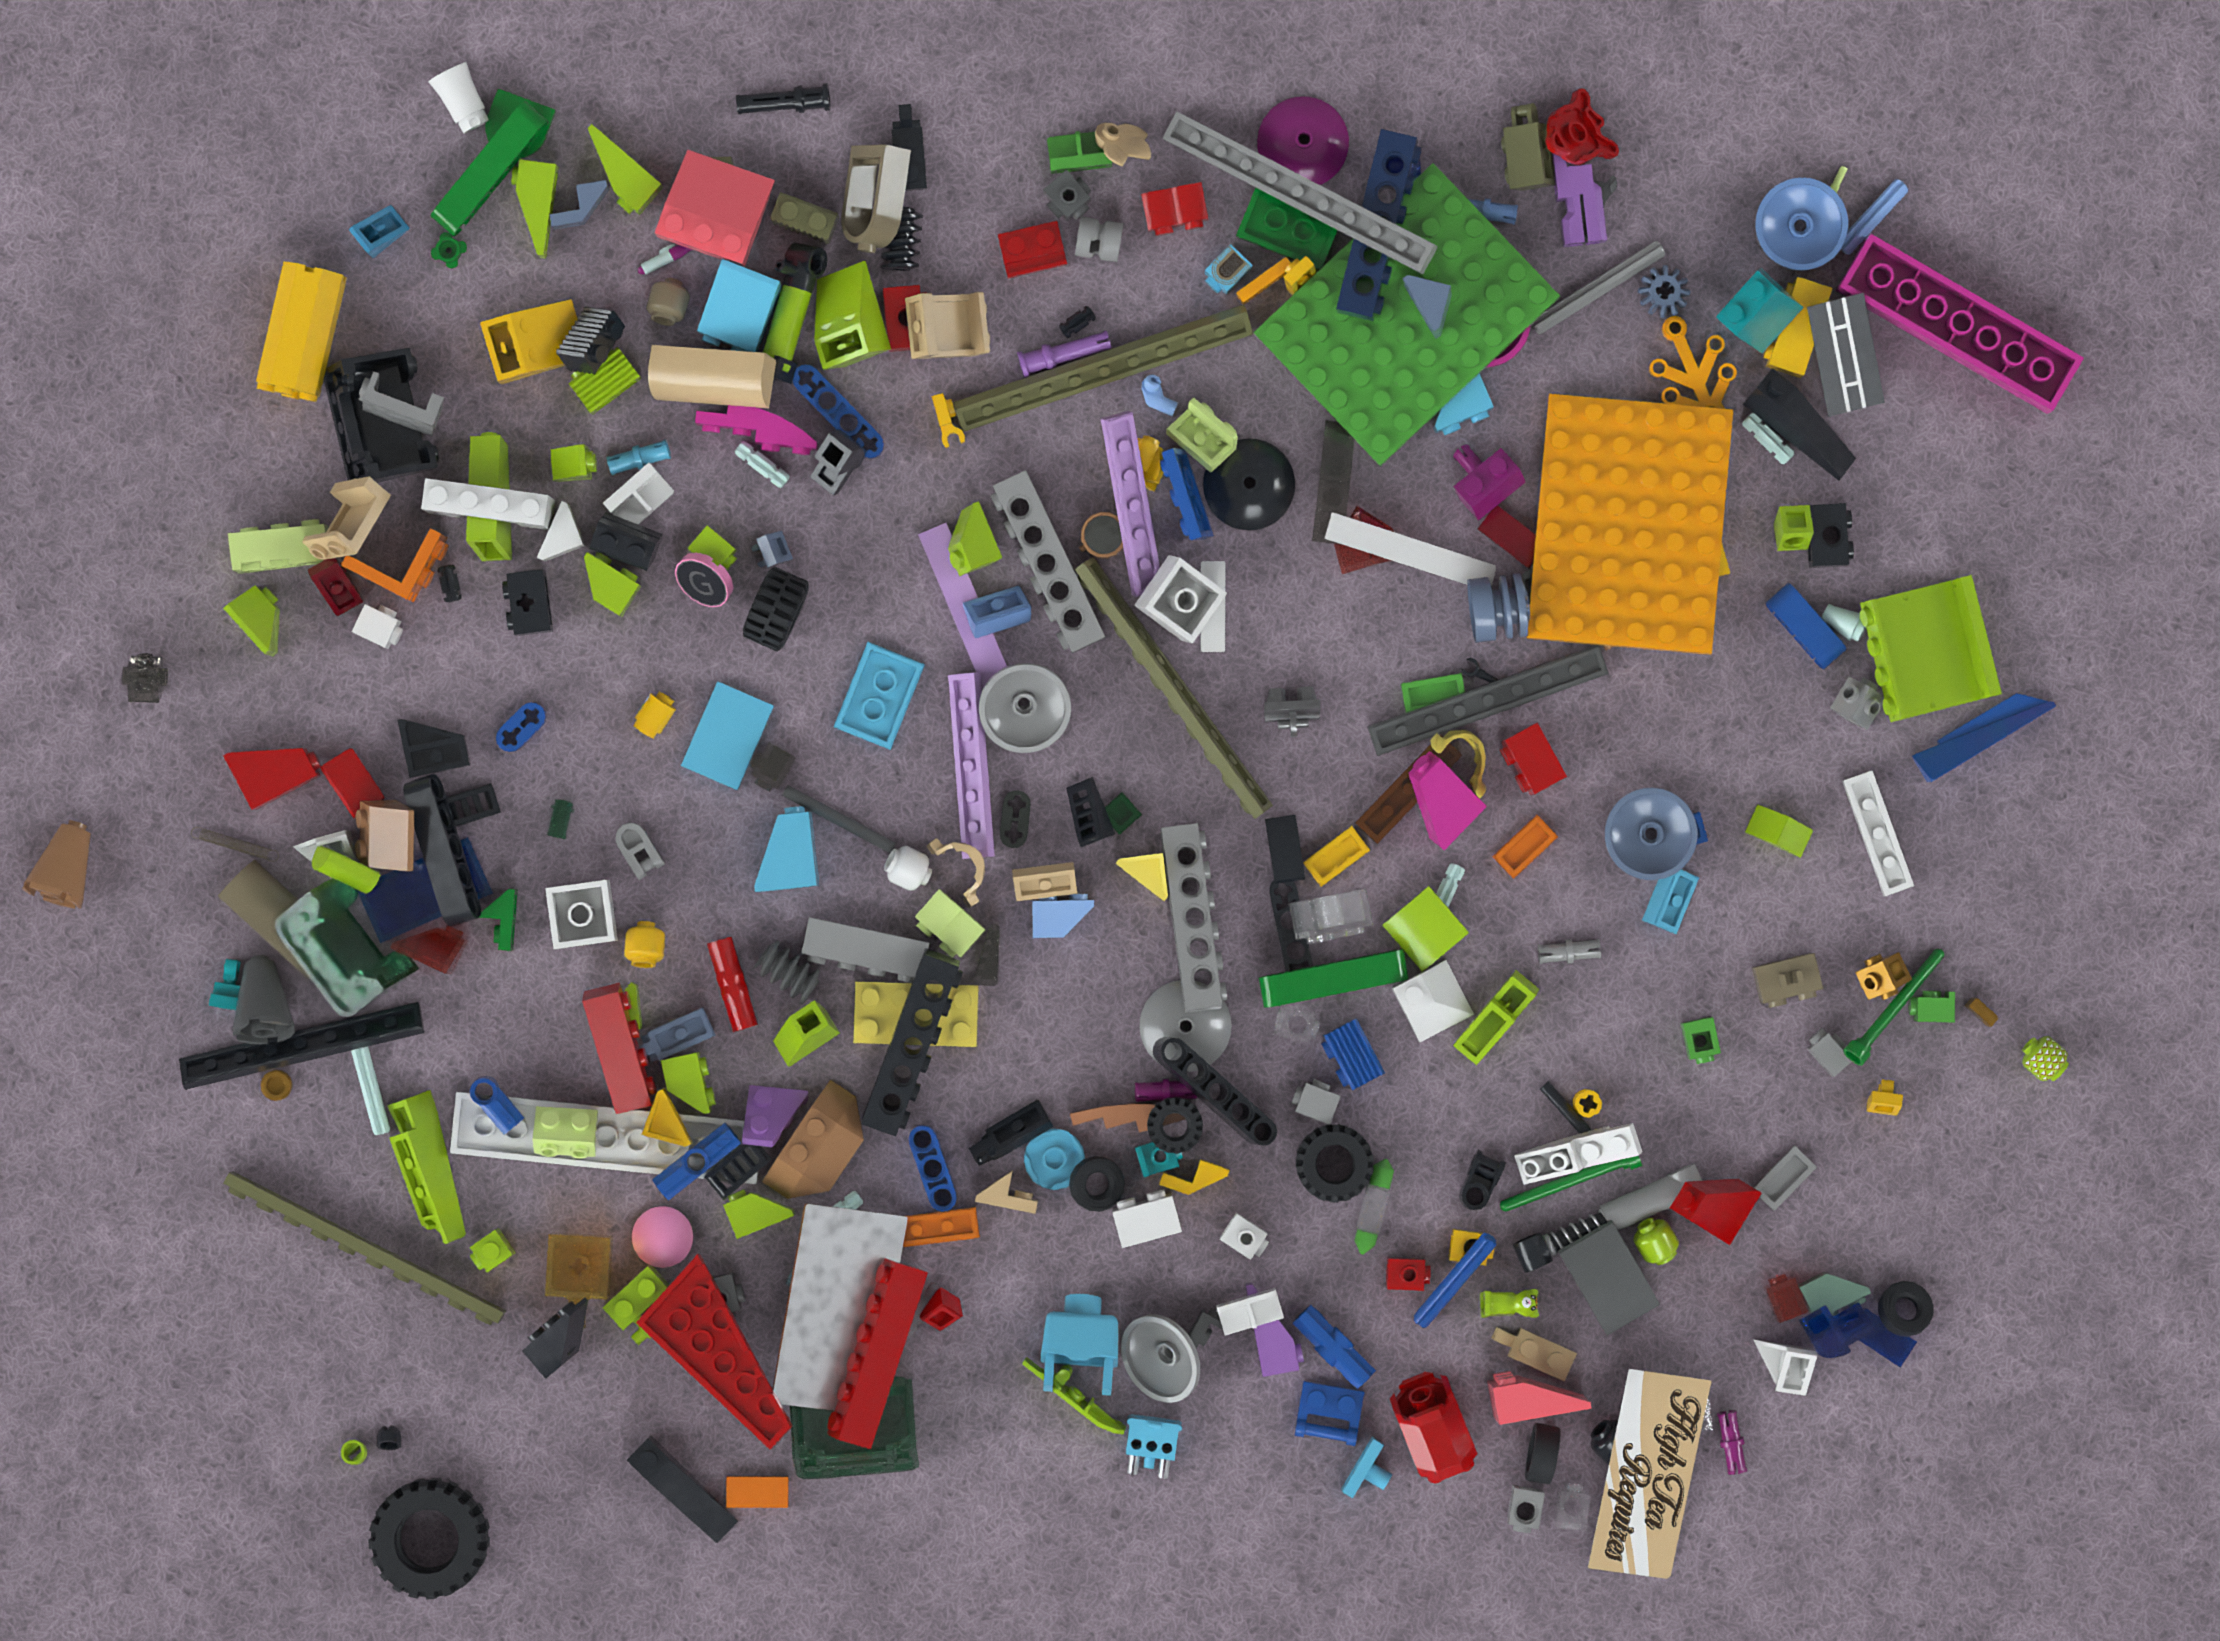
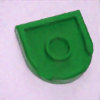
(504, 105)

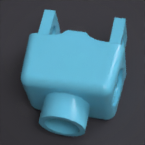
(1080, 1338)

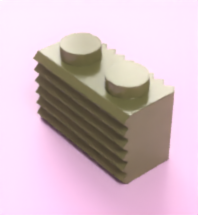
(804, 218)

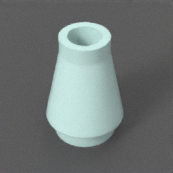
(1844, 622)

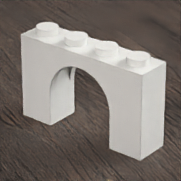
(499, 504)

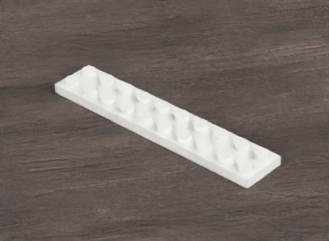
(617, 1138)

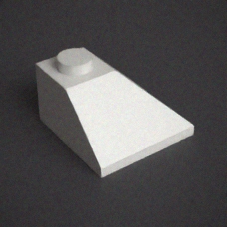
(1432, 1001)

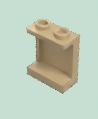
(947, 325)
(361, 506)

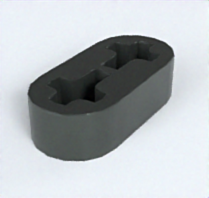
(1007, 818)

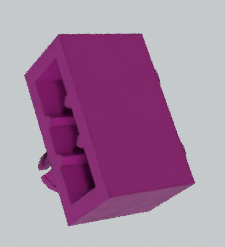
(1486, 481)

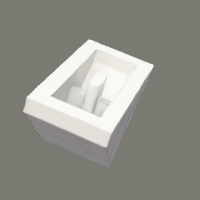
(562, 535)

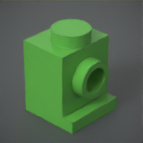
(1933, 1007)
(1703, 1027)

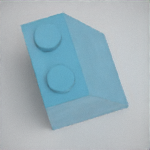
(739, 308)
(790, 854)

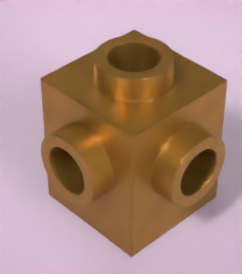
(1883, 976)

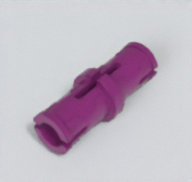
(1161, 1090)
(1732, 1442)

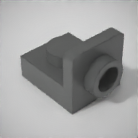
(1200, 1332)

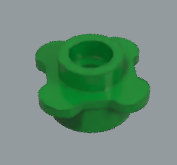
(446, 241)

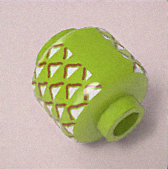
(2045, 1058)

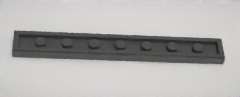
(1487, 700)

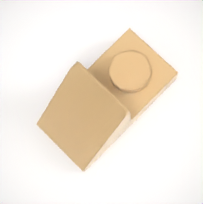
(998, 1195)

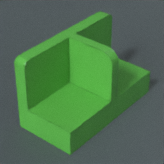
(1076, 153)

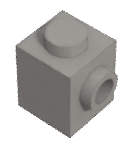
(1316, 1101)

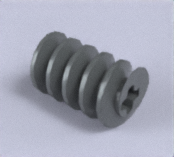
(788, 971)

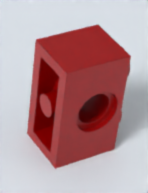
(894, 305)

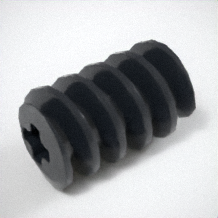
(901, 246)

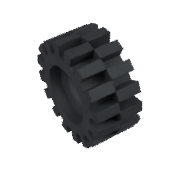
(1175, 1144)

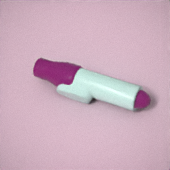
(666, 255)

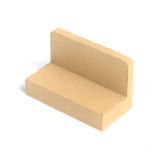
(1044, 881)

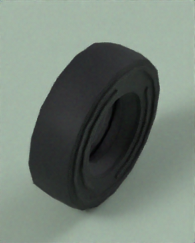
(1114, 1189)
(1893, 1321)

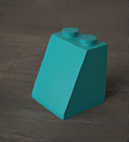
(1759, 311)

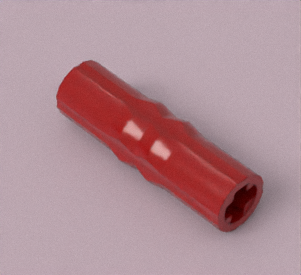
(732, 984)

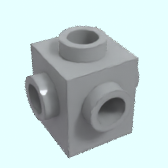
(1858, 702)

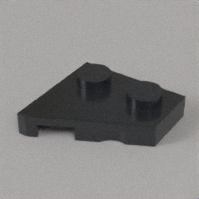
(431, 749)

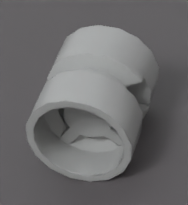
(1099, 239)

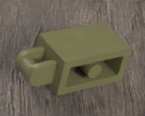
(1526, 151)

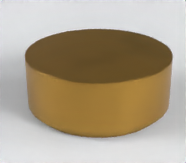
(276, 1085)

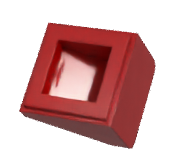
(942, 1309)

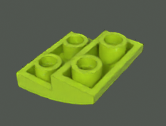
(1425, 928)

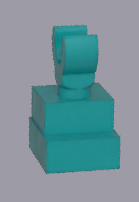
(226, 994)

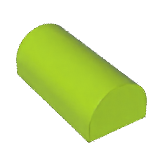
(344, 869)

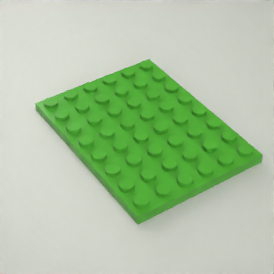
(1391, 372)

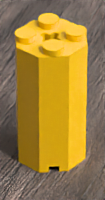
(300, 331)

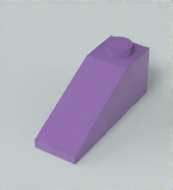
(1275, 1346)

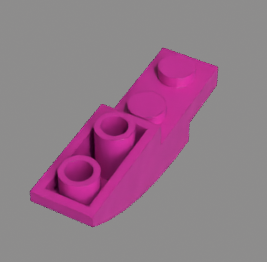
(770, 428)

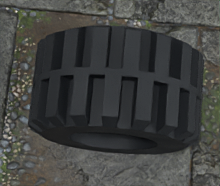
(775, 609)
(1334, 1190)

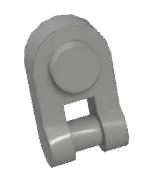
(632, 839)

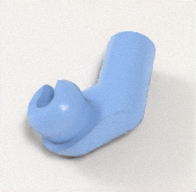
(1154, 396)

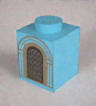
(1227, 270)

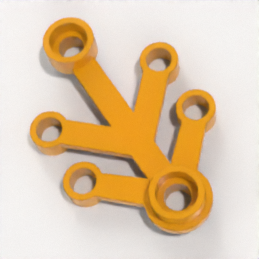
(1695, 377)

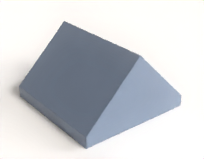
(1431, 300)

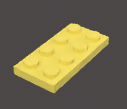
(881, 1003)

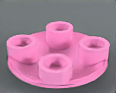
(662, 1237)

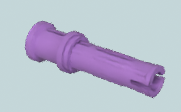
(1049, 356)

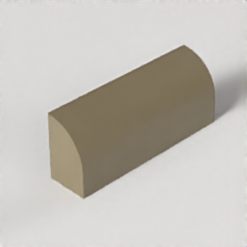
(259, 902)

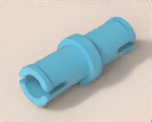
(638, 457)

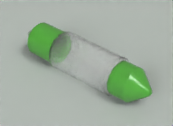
(1374, 1206)

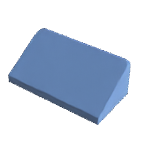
(997, 611)

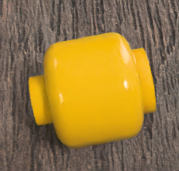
(644, 945)

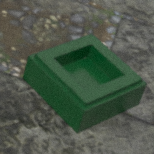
(1122, 813)

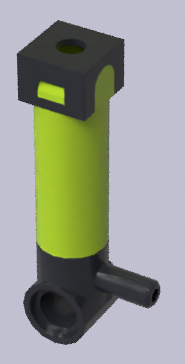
(802, 267)

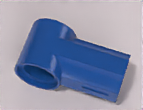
(498, 1106)

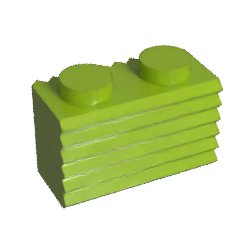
(609, 382)

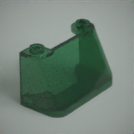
(338, 950)
(892, 1451)

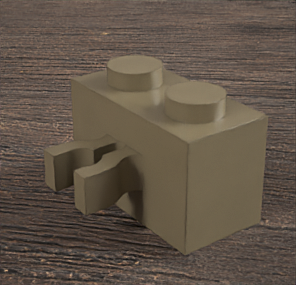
(1787, 979)

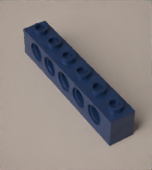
(1389, 146)

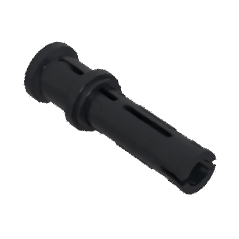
(799, 99)

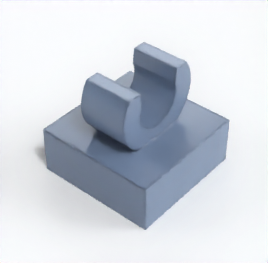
(773, 548)

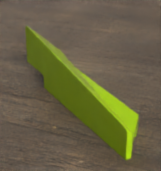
(426, 1165)

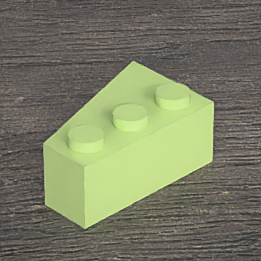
(273, 548)

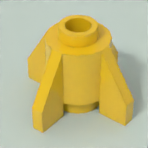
(1150, 457)

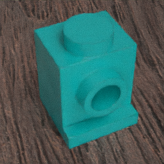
(1149, 1165)

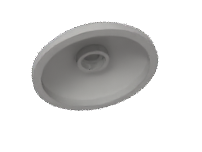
(1029, 726)
(1163, 1016)
(1160, 1358)

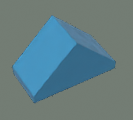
(379, 230)

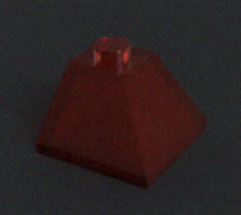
(435, 948)

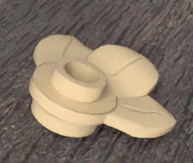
(1122, 142)

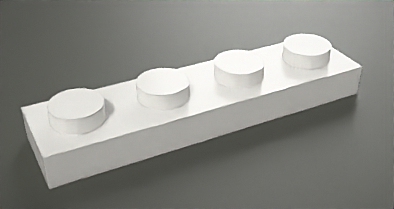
(1878, 833)

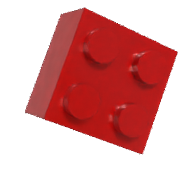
(1532, 759)

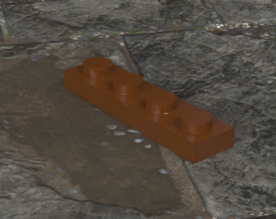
(1398, 799)

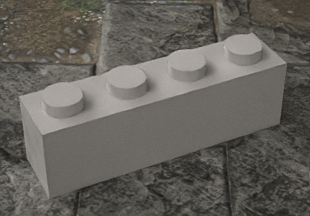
(864, 948)

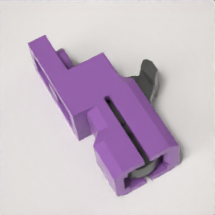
(1583, 202)

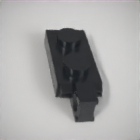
(909, 136)
(1011, 1133)

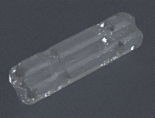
(924, 1299)

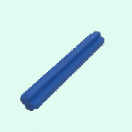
(1455, 1280)

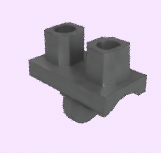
(1292, 713)

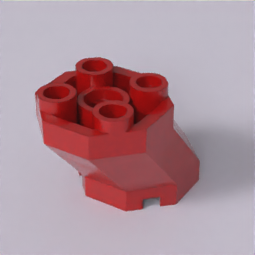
(1433, 1427)

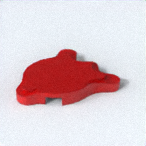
(1576, 133)

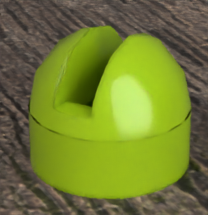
(350, 1448)

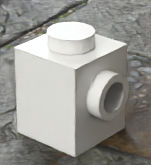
(378, 626)
(1244, 1237)

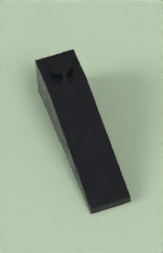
(1794, 418)
(682, 1489)

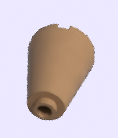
(62, 867)

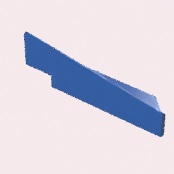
(1979, 734)

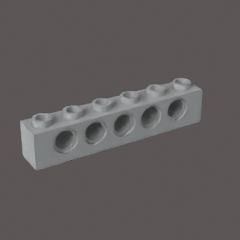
(1021, 488)
(1195, 997)

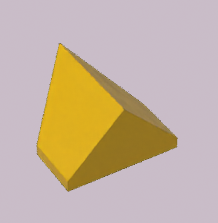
(665, 1123)

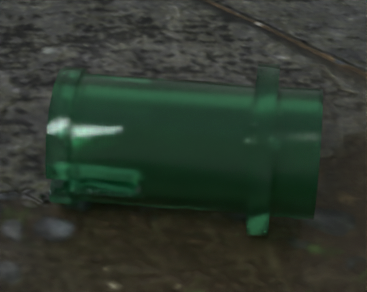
(560, 818)

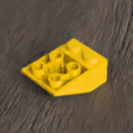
(528, 340)

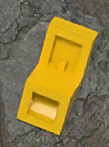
(1205, 1175)

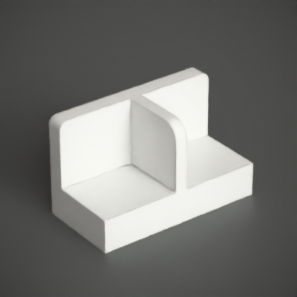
(639, 495)
(1250, 1311)

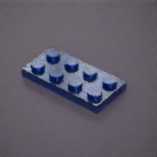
(408, 899)

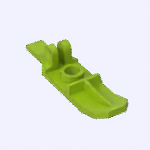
(1076, 1398)

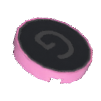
(704, 580)

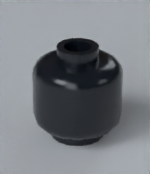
(1603, 1439)

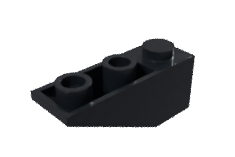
(559, 1341)

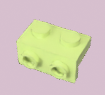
(1203, 435)
(565, 1132)

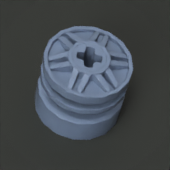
(1498, 607)

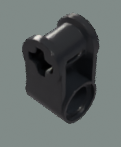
(1481, 1179)

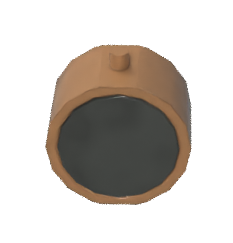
(1101, 535)

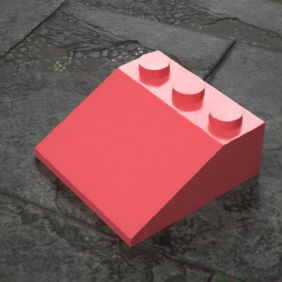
(714, 208)
(1525, 1399)

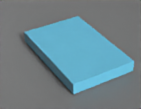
(879, 695)
(727, 735)

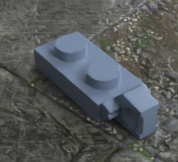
(677, 1035)

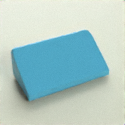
(1670, 901)

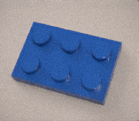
(1186, 494)

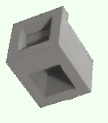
(1828, 1051)

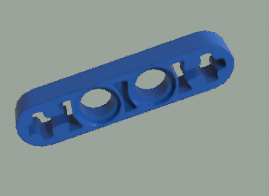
(840, 409)

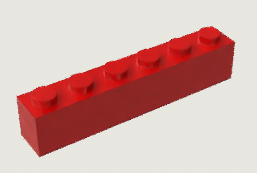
(876, 1353)

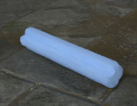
(1874, 215)

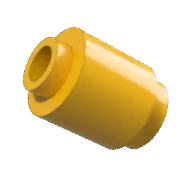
(654, 714)

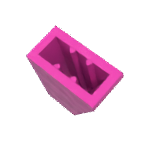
(1443, 800)

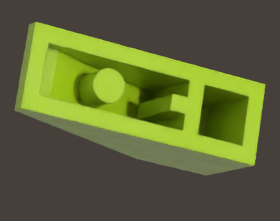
(628, 179)
(536, 194)

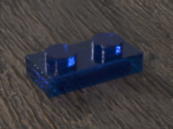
(1886, 1343)

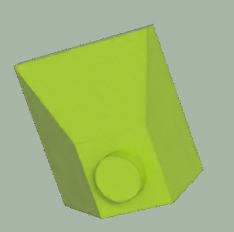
(257, 617)

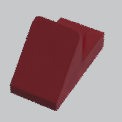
(335, 585)

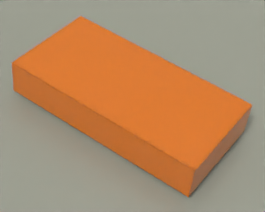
(1525, 846)
(757, 1492)

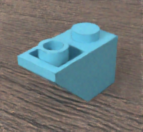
(1470, 403)

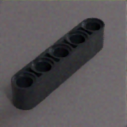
(442, 850)
(1228, 1095)

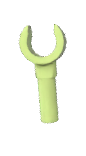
(1838, 179)

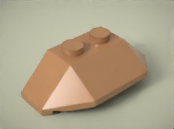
(818, 1146)

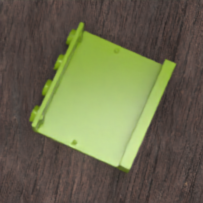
(1930, 648)

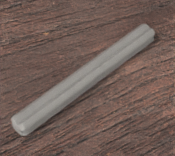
(1599, 287)

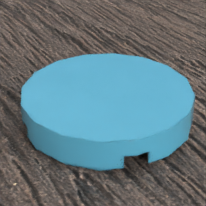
(1056, 1147)

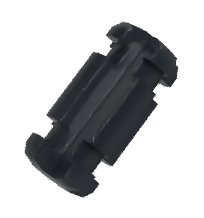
(1077, 321)
(449, 583)

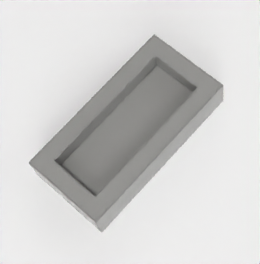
(1784, 1177)

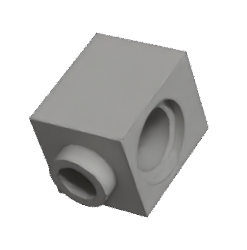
(1524, 1494)

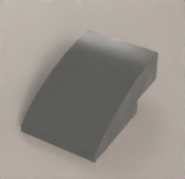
(1609, 1277)

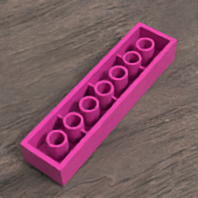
(1960, 324)

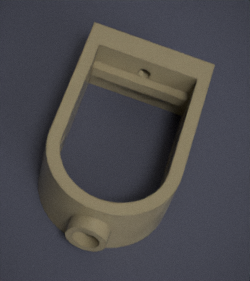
(888, 199)

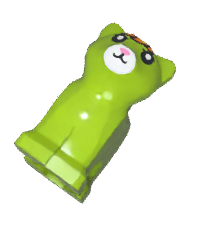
(1509, 1303)

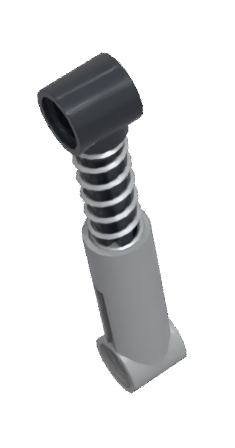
(1623, 1211)

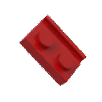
(1032, 249)

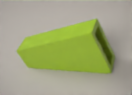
(489, 468)

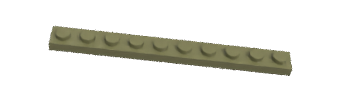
(1103, 368)
(1179, 696)
(352, 1243)

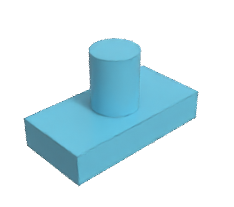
(1367, 1470)

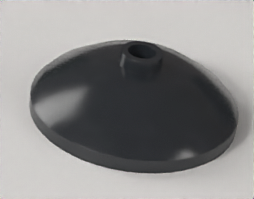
(1252, 507)

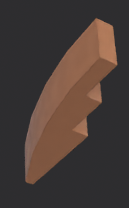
(1121, 1114)

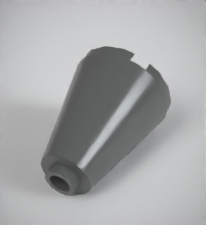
(262, 1004)

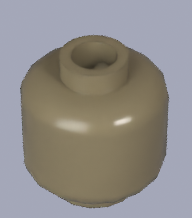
(668, 302)

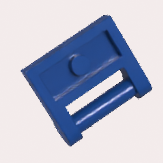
(1333, 1403)

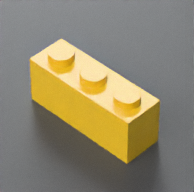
(1795, 343)

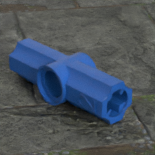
(712, 1148)
(1333, 1346)

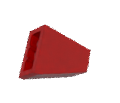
(272, 773)
(1716, 1205)

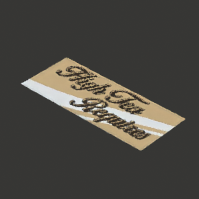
(1649, 1474)

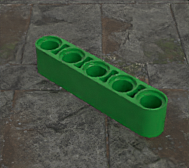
(489, 168)
(1333, 978)

